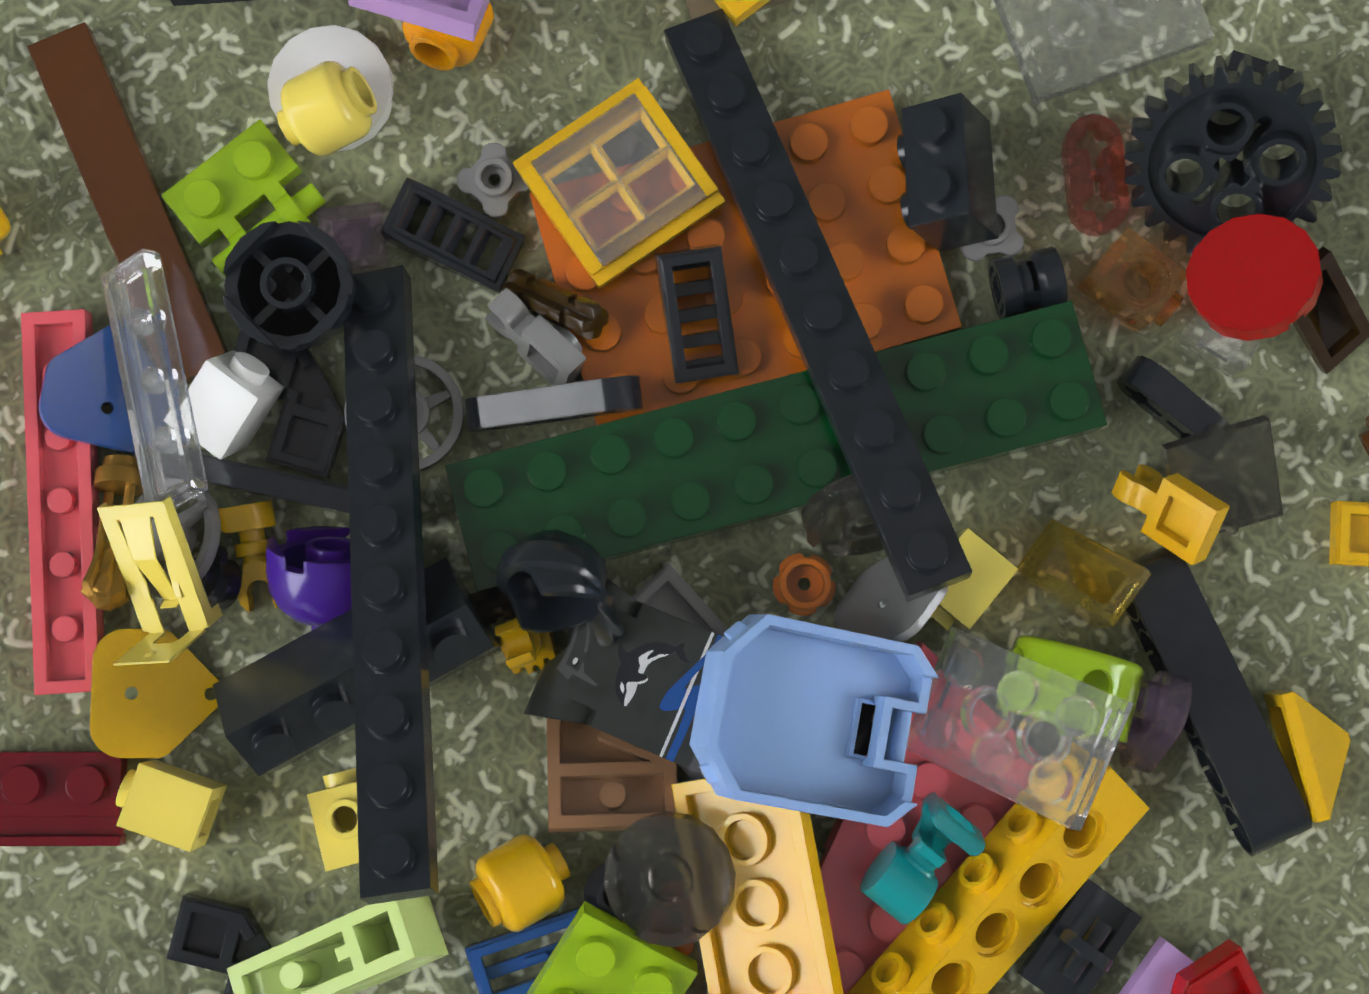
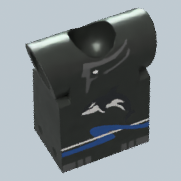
(635, 688)

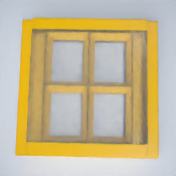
(619, 183)

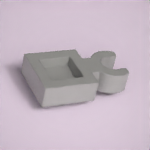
(547, 348)

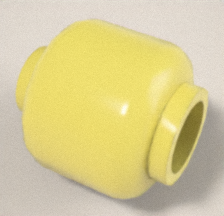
(326, 108)

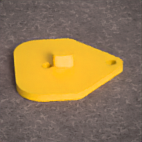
(166, 705)

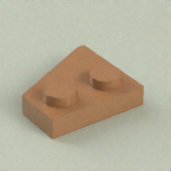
(602, 780)

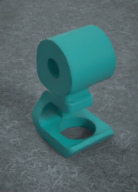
(904, 877)

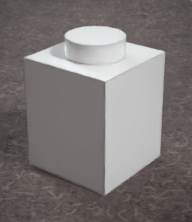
(231, 401)

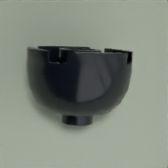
(289, 285)

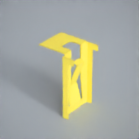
(137, 556)

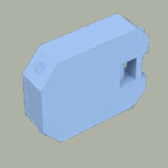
(785, 715)

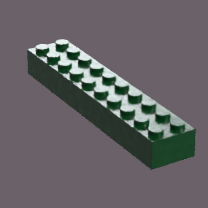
(772, 446)

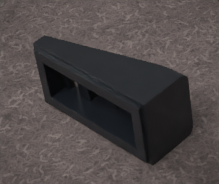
(439, 204)
(716, 284)

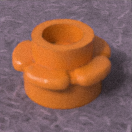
(821, 586)

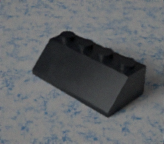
(306, 688)

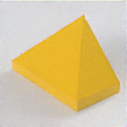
(1311, 749)

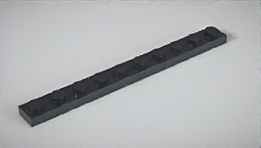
(818, 309)
(388, 596)

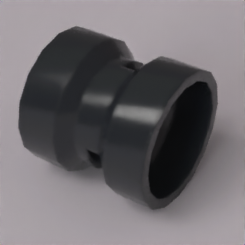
(1027, 282)

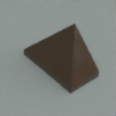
(1336, 321)

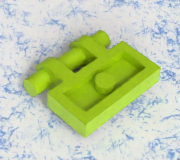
(237, 182)

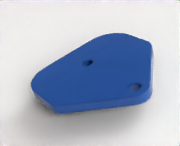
(77, 387)

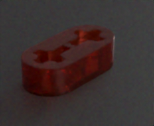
(1109, 174)

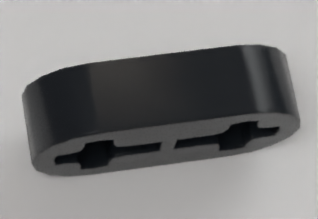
(1167, 399)

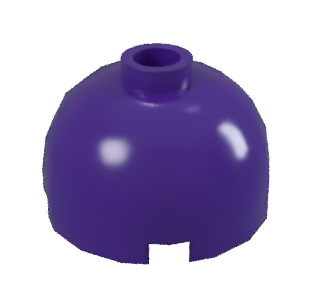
(311, 573)

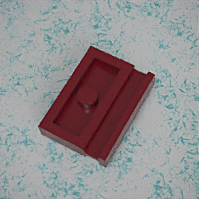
(60, 798)

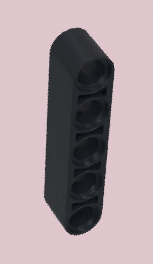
(1222, 714)

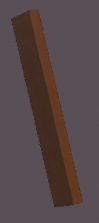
(122, 180)

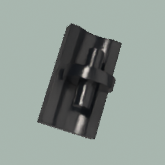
(1080, 942)

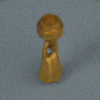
(103, 580)

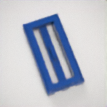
(508, 939)

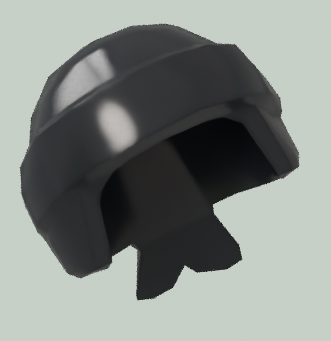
(558, 585)

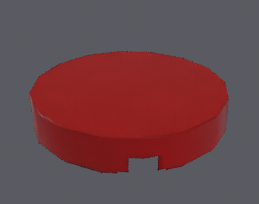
(1254, 276)

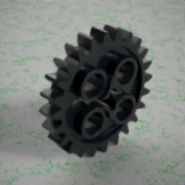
(1183, 131)

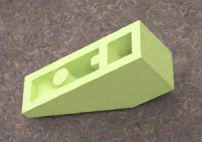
(347, 952)

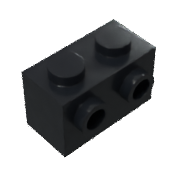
(948, 173)

